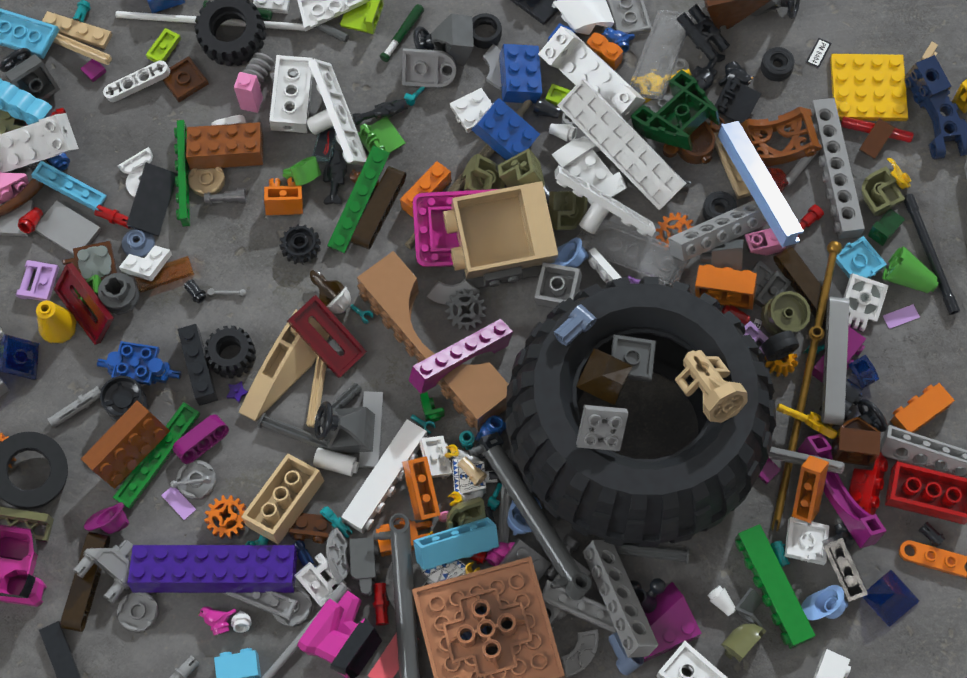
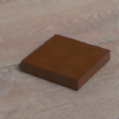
(185, 79)

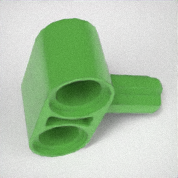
(303, 171)

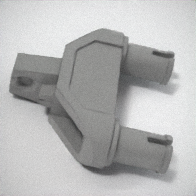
(113, 562)

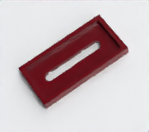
(64, 289)
(352, 348)

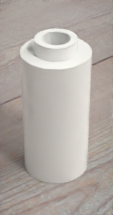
(335, 462)

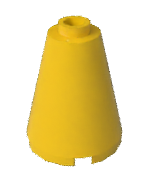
(55, 322)

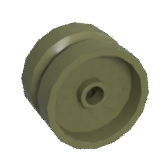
(785, 313)

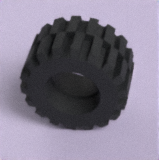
(223, 339)

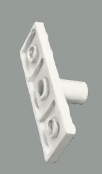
(336, 114)
(601, 205)

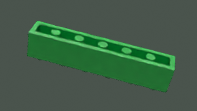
(775, 587)

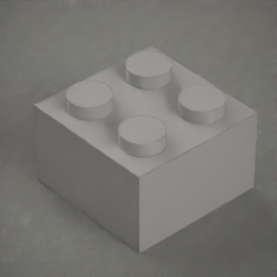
(557, 284)

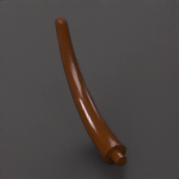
(20, 199)

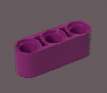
(200, 439)

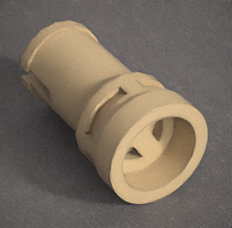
(475, 474)

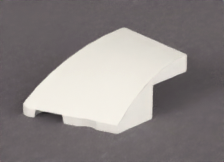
(584, 14)

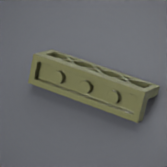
(28, 517)

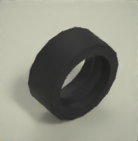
(488, 19)

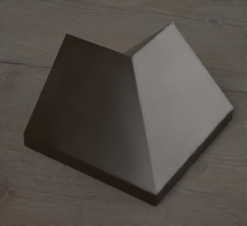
(604, 376)

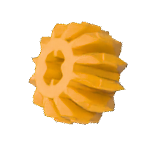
(780, 367)

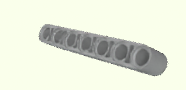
(835, 361)

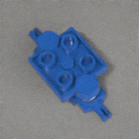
(139, 363)

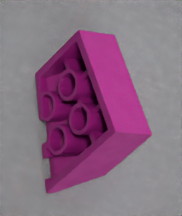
(671, 622)

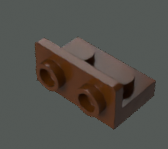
(311, 527)

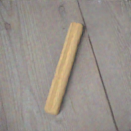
(82, 49)
(316, 393)

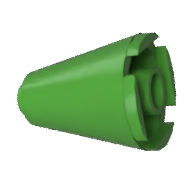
(909, 272)

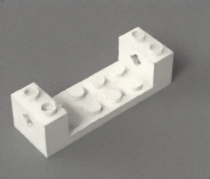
(580, 62)
(36, 142)

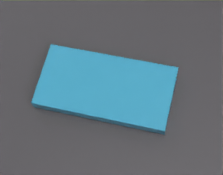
(25, 32)

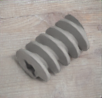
(259, 66)

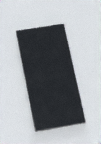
(151, 199)

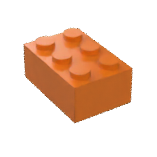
(727, 285)

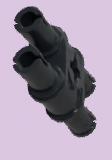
(703, 32)

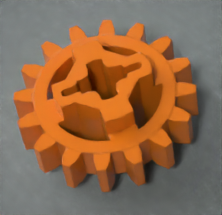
(680, 225)
(228, 508)

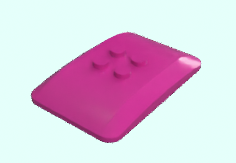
(431, 239)

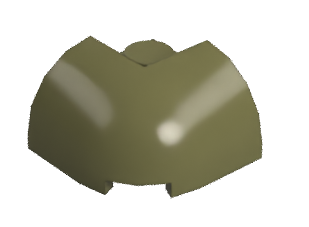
(481, 174)
(881, 192)
(566, 209)
(466, 513)
(742, 640)

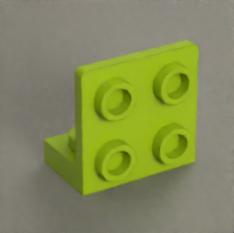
(363, 17)

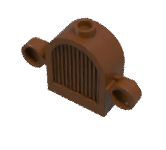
(702, 143)

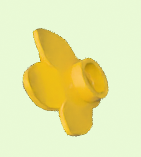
(903, 179)

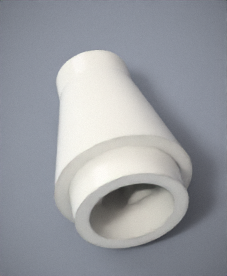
(563, 131)
(722, 600)

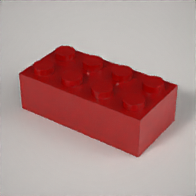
(928, 492)

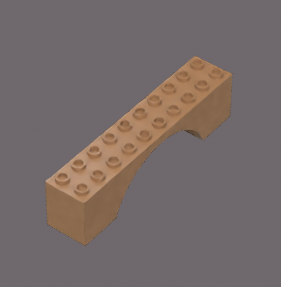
(391, 291)

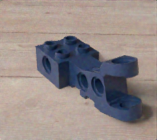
(931, 91)

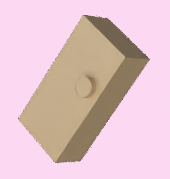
(282, 498)

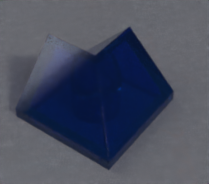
(19, 357)
(890, 598)

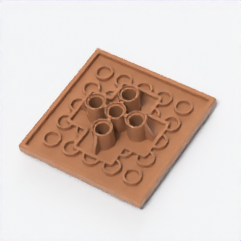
(509, 594)

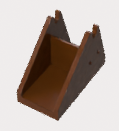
(731, 11)

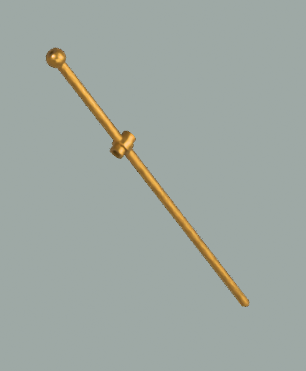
(834, 248)

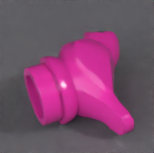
(497, 554)
(216, 619)

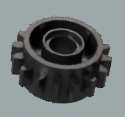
(297, 235)

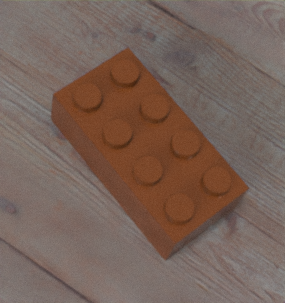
(224, 146)
(125, 444)

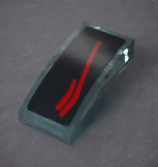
(325, 145)

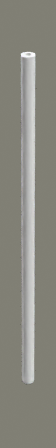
(191, 19)

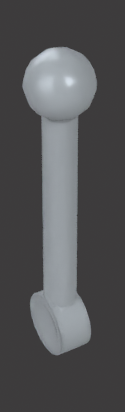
(211, 292)
(206, 480)

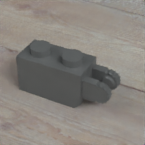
(363, 563)

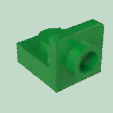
(427, 406)

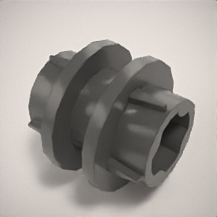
(118, 293)

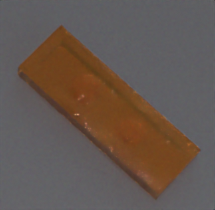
(169, 273)

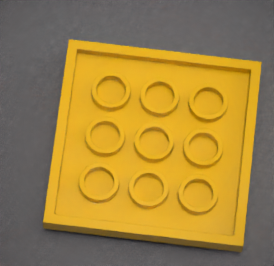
(869, 86)

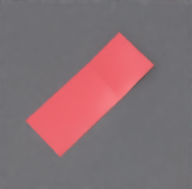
(388, 663)

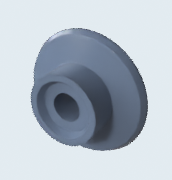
(141, 248)

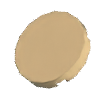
(204, 183)

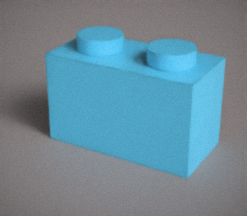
(238, 665)

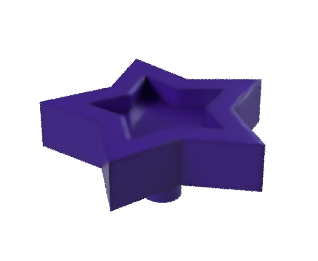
(236, 392)

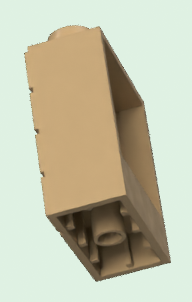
(501, 230)

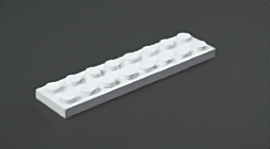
(621, 144)

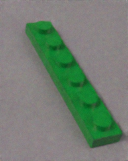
(181, 180)
(358, 199)
(152, 463)

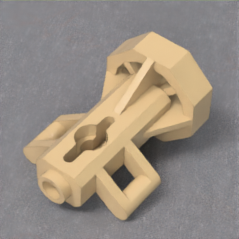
(720, 397)

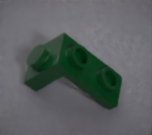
(886, 227)

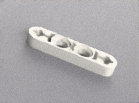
(136, 79)

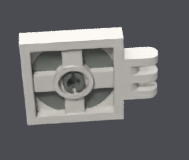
(864, 300)

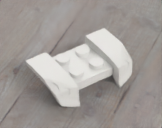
(581, 160)

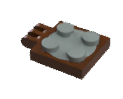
(94, 260)

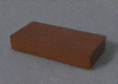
(876, 138)

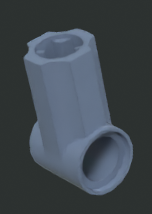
(578, 321)
(624, 664)

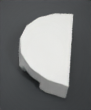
(137, 162)

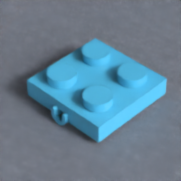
(860, 259)

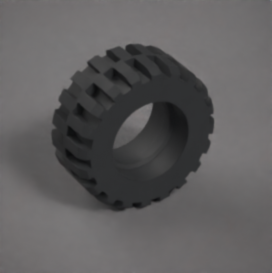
(237, 50)

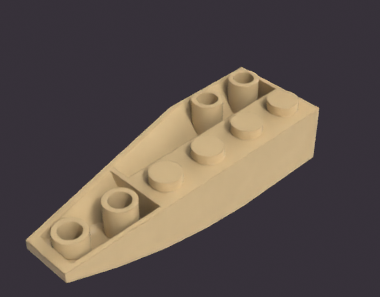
(281, 369)

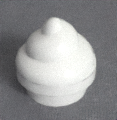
(241, 622)

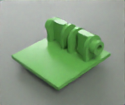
(382, 135)

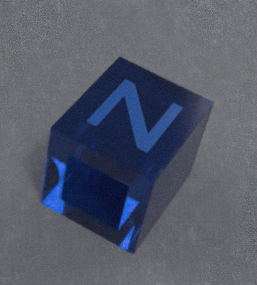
(863, 371)

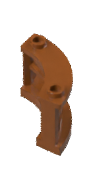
(792, 119)

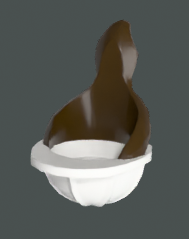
(331, 293)

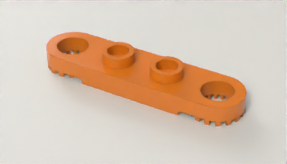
(935, 558)

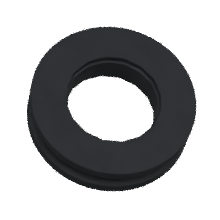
(58, 470)

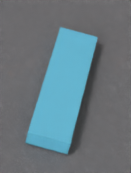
(68, 185)

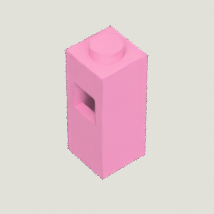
(248, 92)

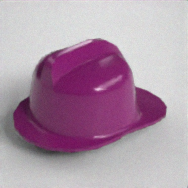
(108, 519)

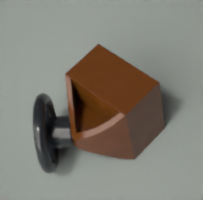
(860, 437)

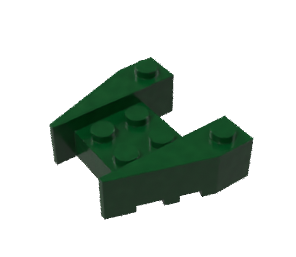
(678, 116)

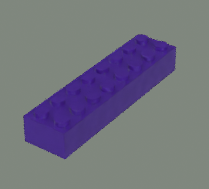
(212, 568)

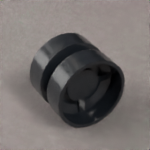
(120, 394)

